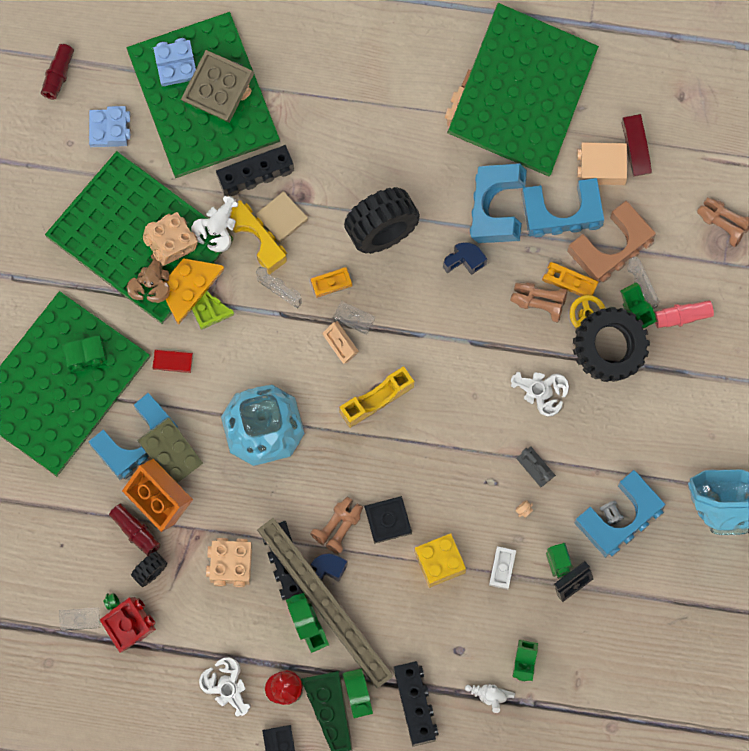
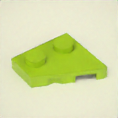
(210, 311)

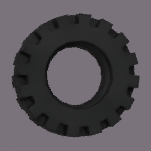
(149, 569)

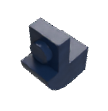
(465, 254)
(329, 565)

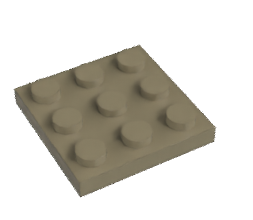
(217, 86)

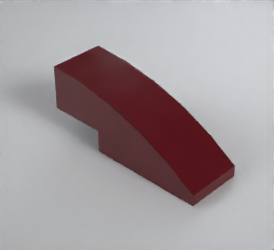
(636, 145)

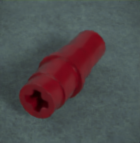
(57, 72)
(134, 529)

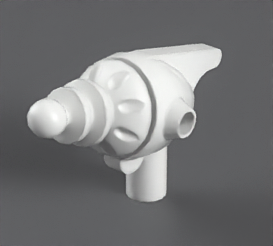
(490, 695)

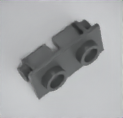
(535, 466)

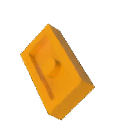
(331, 282)

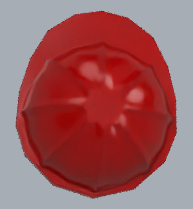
(284, 688)

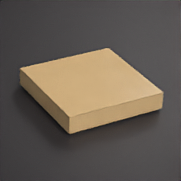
(281, 217)

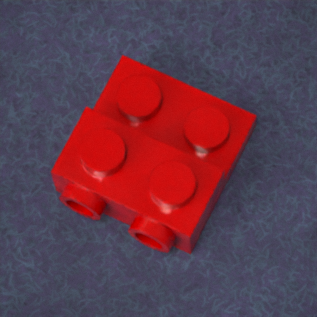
(128, 623)

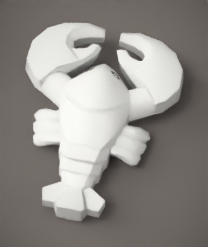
(217, 225)
(542, 390)
(227, 685)

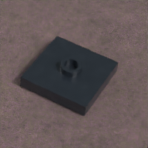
(388, 519)

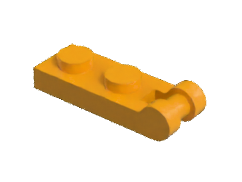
(570, 280)

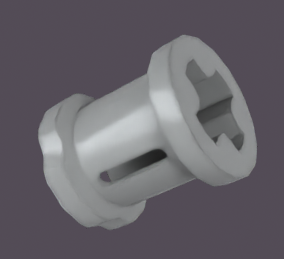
(611, 506)

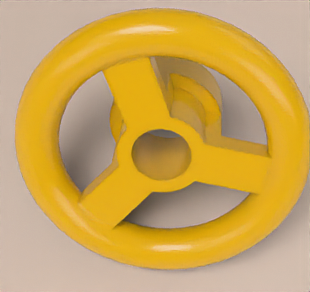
(581, 314)

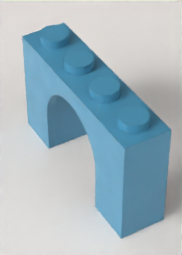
(489, 182)
(541, 222)
(121, 460)
(607, 538)

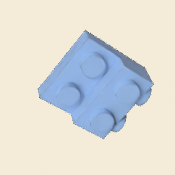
(174, 61)
(109, 127)

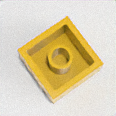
(440, 560)

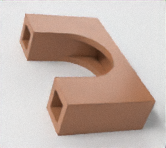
(601, 265)

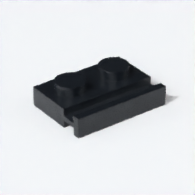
(573, 581)
(278, 739)

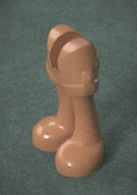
(711, 215)
(529, 289)
(348, 519)

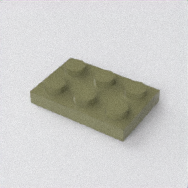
(170, 450)

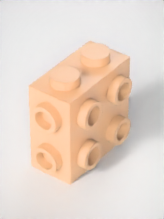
(169, 238)
(229, 562)

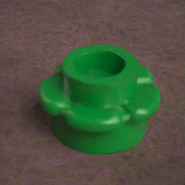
(111, 601)

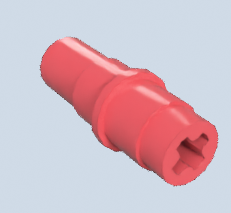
(683, 314)

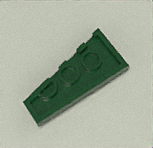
(329, 706)

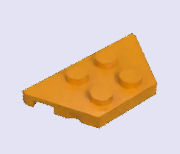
(188, 284)

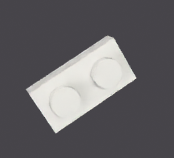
(502, 568)

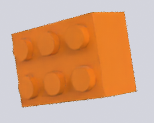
(157, 495)

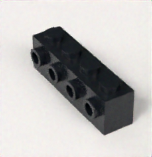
(255, 170)
(289, 586)
(414, 703)

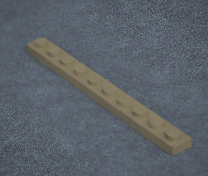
(325, 603)

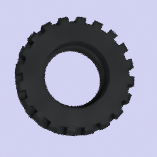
(381, 220)
(635, 340)

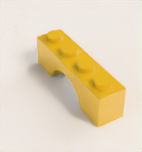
(270, 254)
(369, 403)

